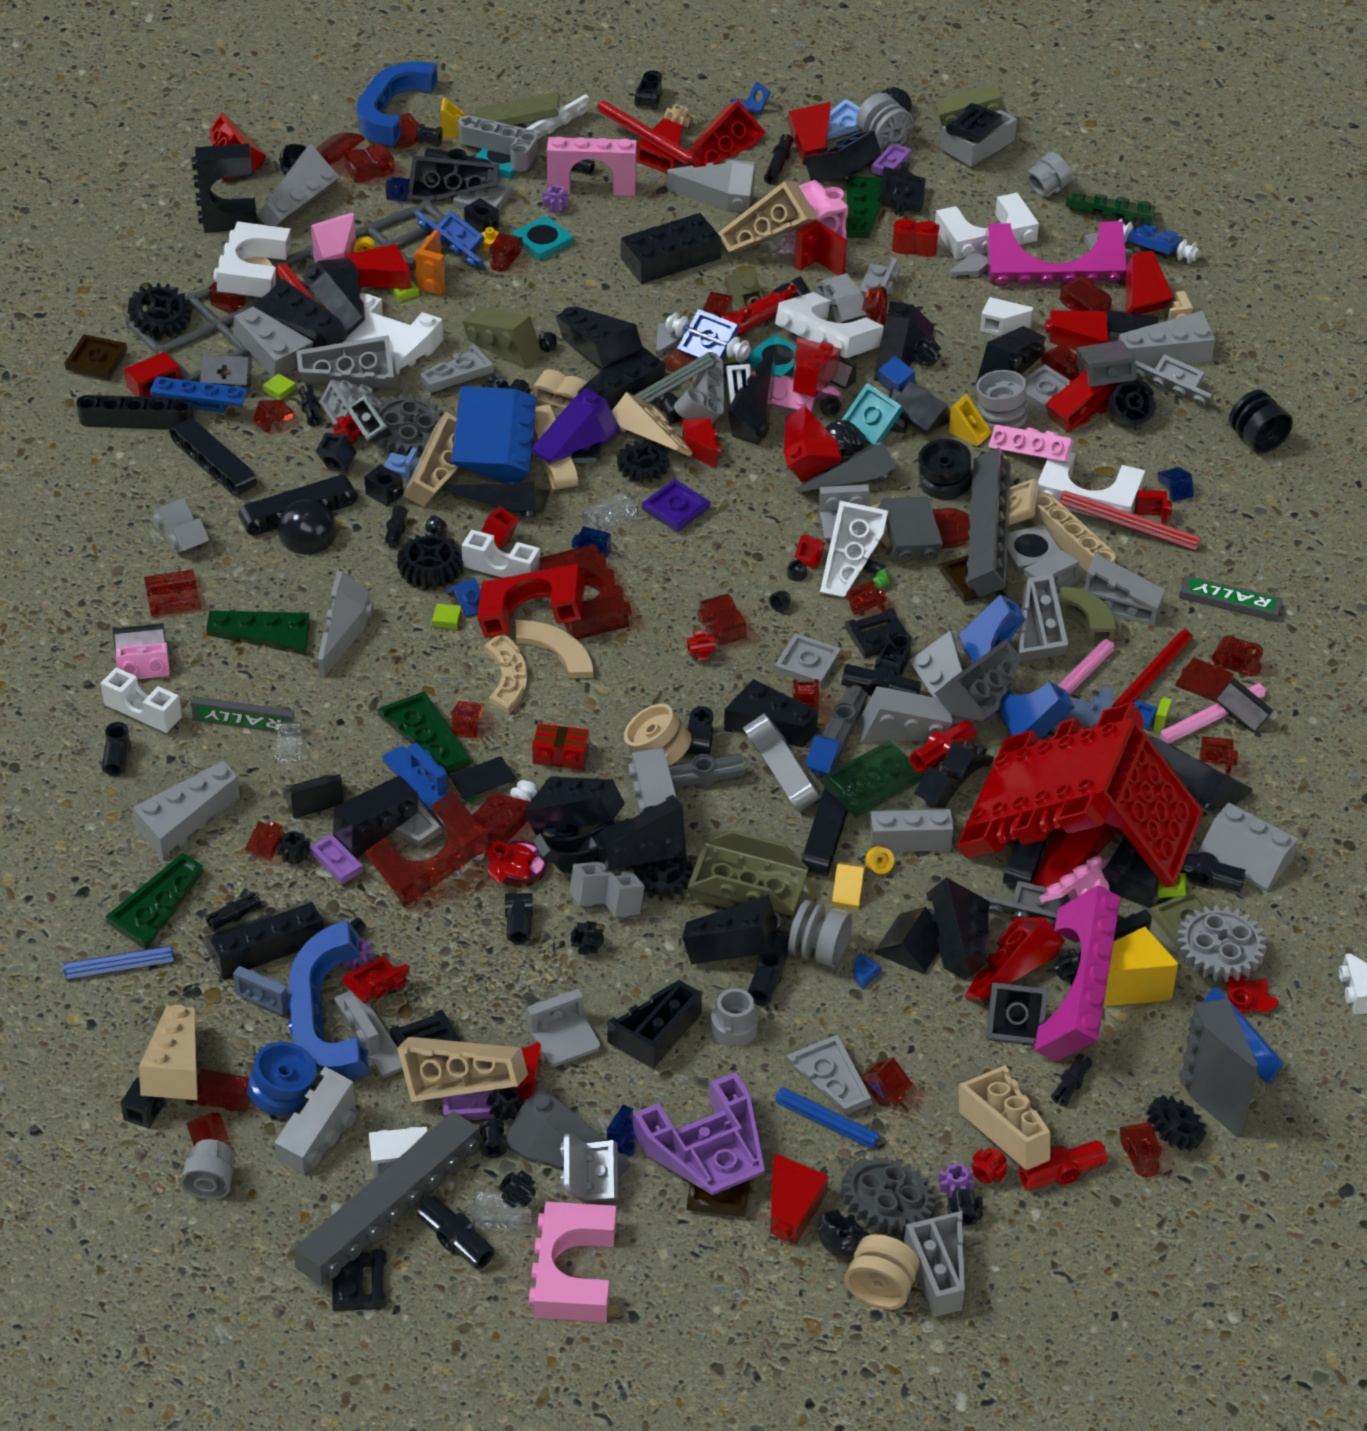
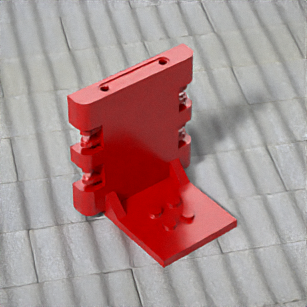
(1080, 784)

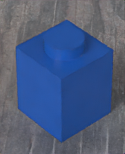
(896, 374)
(824, 754)

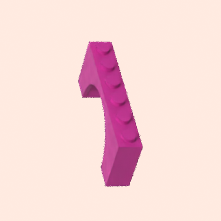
(1012, 264)
(1078, 1019)

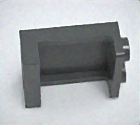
(1106, 363)
(911, 528)

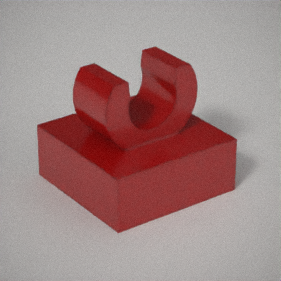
(810, 550)

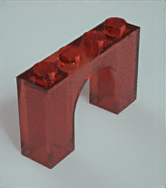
(605, 611)
(413, 878)

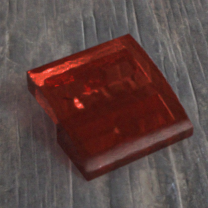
(338, 146)
(172, 592)

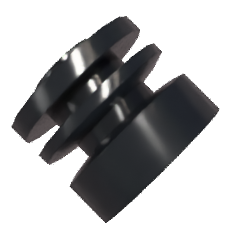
(1260, 421)

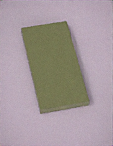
(522, 110)
(1173, 912)

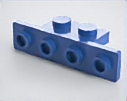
(458, 234)
(202, 395)
(419, 772)
(1266, 1058)

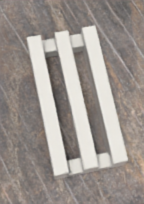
(737, 368)

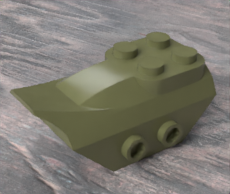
(747, 867)

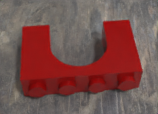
(504, 595)

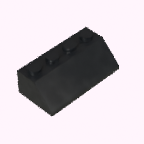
(263, 938)

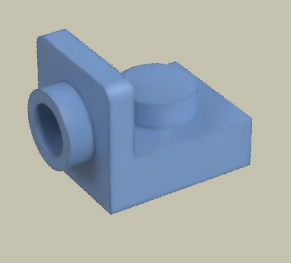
(403, 464)

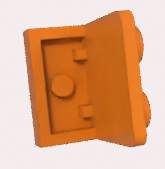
(430, 265)

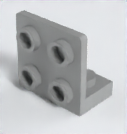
(342, 394)
(829, 502)

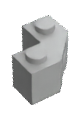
(844, 297)
(179, 526)
(596, 885)

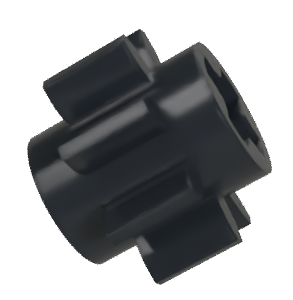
(926, 352)
(495, 382)
(293, 847)
(587, 938)
(1068, 965)
(504, 1103)
(517, 1189)
(965, 1201)

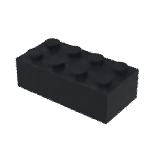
(670, 248)

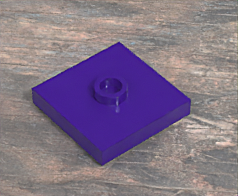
(676, 505)

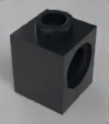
(481, 215)
(336, 451)
(383, 485)
(140, 1109)

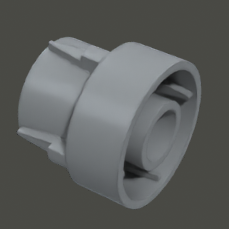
(1049, 175)
(734, 1018)
(208, 1170)

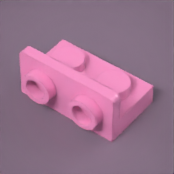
(144, 660)

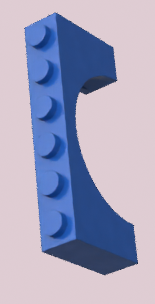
(1021, 713)

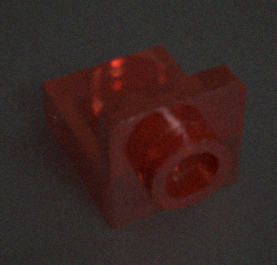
(270, 411)
(866, 597)
(466, 718)
(1218, 751)
(264, 839)

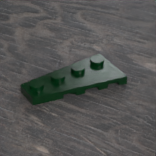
(862, 205)
(1112, 207)
(271, 628)
(422, 723)
(152, 905)

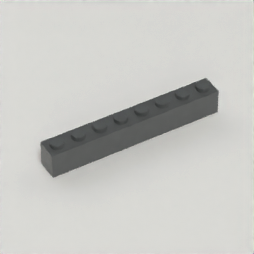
(989, 523)
(386, 1198)

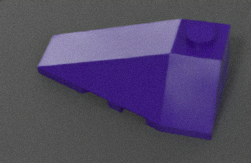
(579, 426)

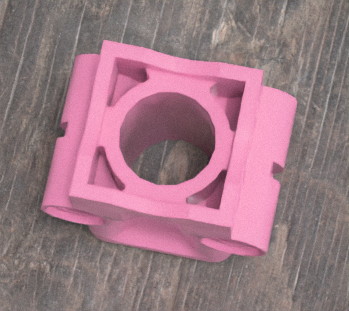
(827, 205)

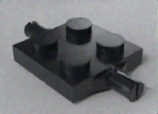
(902, 189)

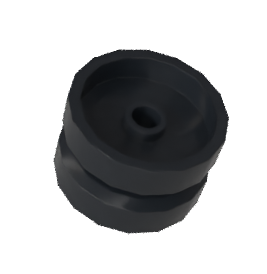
(945, 468)

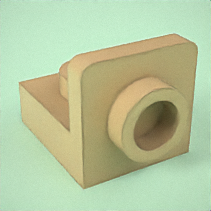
(1180, 306)

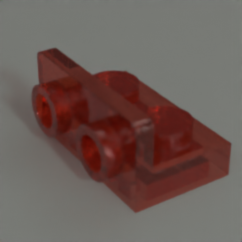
(222, 1091)

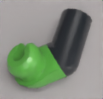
(881, 576)

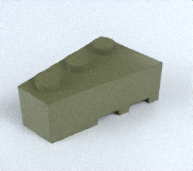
(986, 96)
(504, 334)

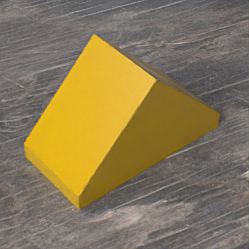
(449, 118)
(967, 422)
(848, 885)

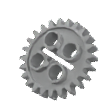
(1221, 943)

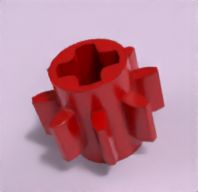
(347, 427)
(701, 645)
(989, 1165)

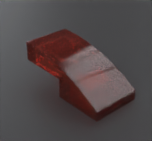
(876, 305)

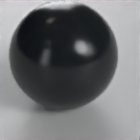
(306, 527)

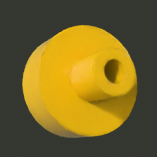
(489, 235)
(364, 243)
(879, 860)

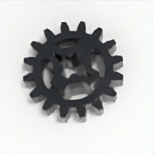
(642, 461)
(665, 877)
(1176, 1123)

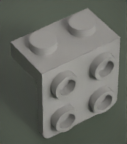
(562, 1028)
(590, 1169)

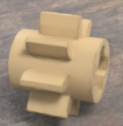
(678, 114)

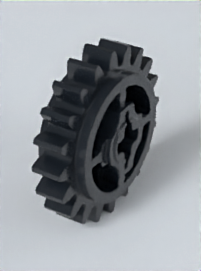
(160, 305)

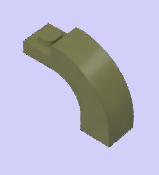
(1089, 613)

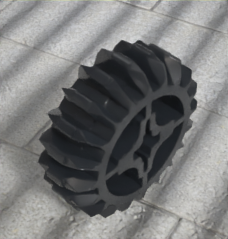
(430, 561)

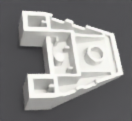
(407, 340)

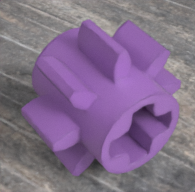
(555, 198)
(366, 955)
(955, 1179)

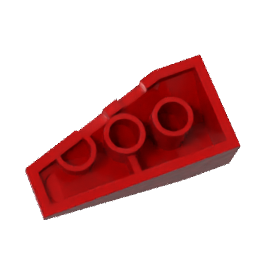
(1021, 950)

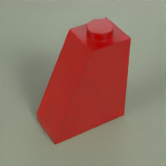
(810, 128)
(654, 157)
(382, 267)
(1146, 285)
(1077, 328)
(795, 1197)

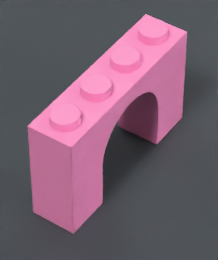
(616, 153)
(562, 1228)

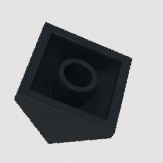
(922, 408)
(314, 795)
(911, 940)
(1016, 1012)

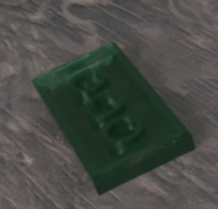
(872, 778)

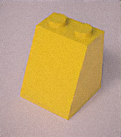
(1140, 971)

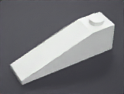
(853, 541)

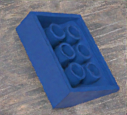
(494, 432)

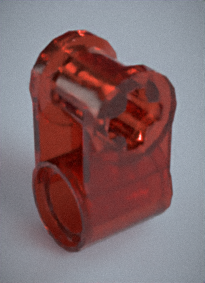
(504, 251)
(1062, 361)
(1237, 654)
(806, 692)
(1142, 1148)

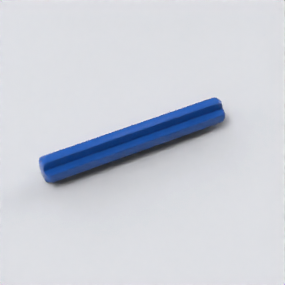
(118, 962)
(827, 1117)

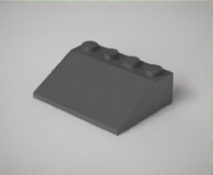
(1219, 1064)

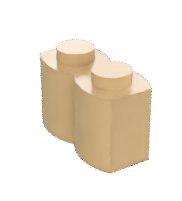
(557, 388)

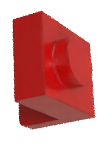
(1153, 504)

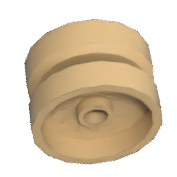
(656, 729)
(882, 1272)

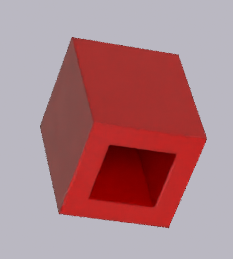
(501, 525)

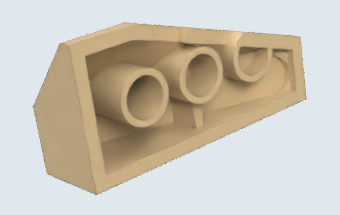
(647, 421)

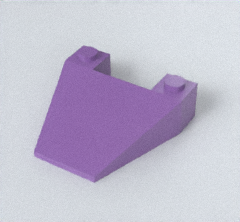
(713, 1150)

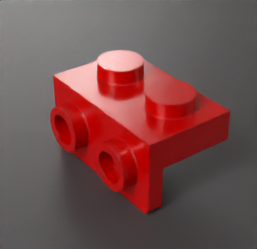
(376, 979)

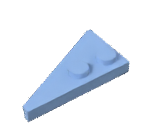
(843, 119)

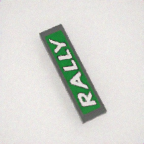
(1231, 598)
(239, 714)

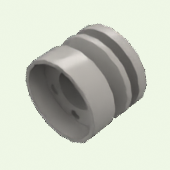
(887, 118)
(1002, 399)
(815, 932)

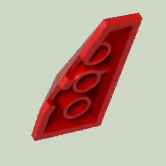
(226, 132)
(726, 135)
(808, 445)
(1070, 851)

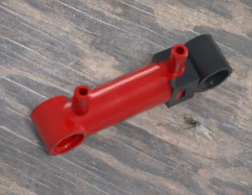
(766, 307)

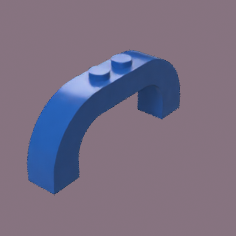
(386, 84)
(313, 962)

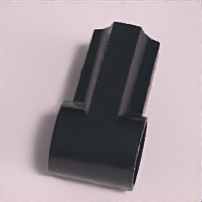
(116, 749)
(518, 914)

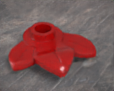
(510, 863)
(1250, 995)

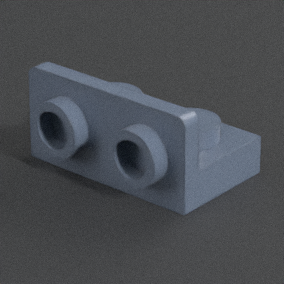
(261, 990)

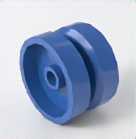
(281, 1078)

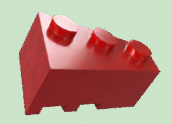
(814, 366)
(1078, 402)

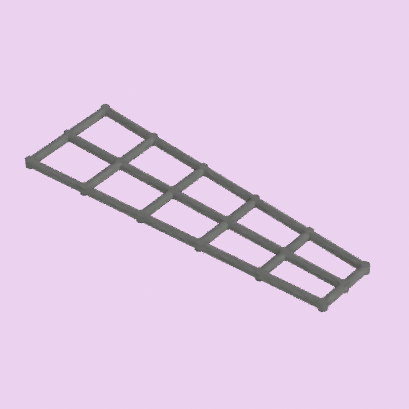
(220, 324)

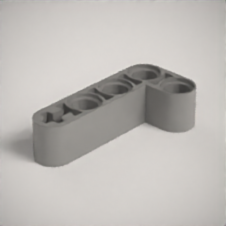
(501, 138)
(705, 396)
(782, 762)

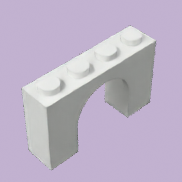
(966, 238)
(250, 241)
(808, 319)
(1121, 495)

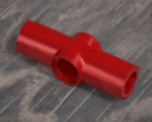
(939, 744)
(1064, 1165)

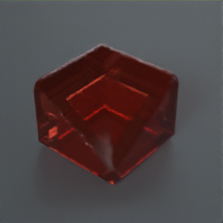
(207, 1127)

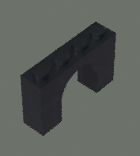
(212, 165)

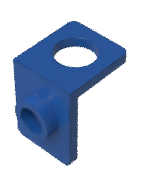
(751, 104)
(468, 596)

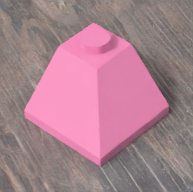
(333, 237)

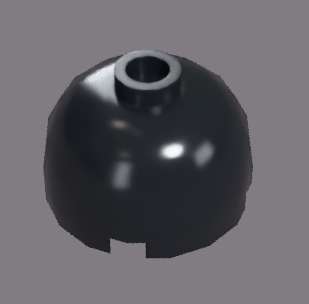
(1131, 403)

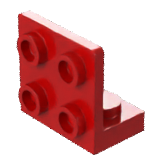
(820, 245)

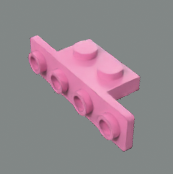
(785, 398)
(1031, 442)
(1082, 880)

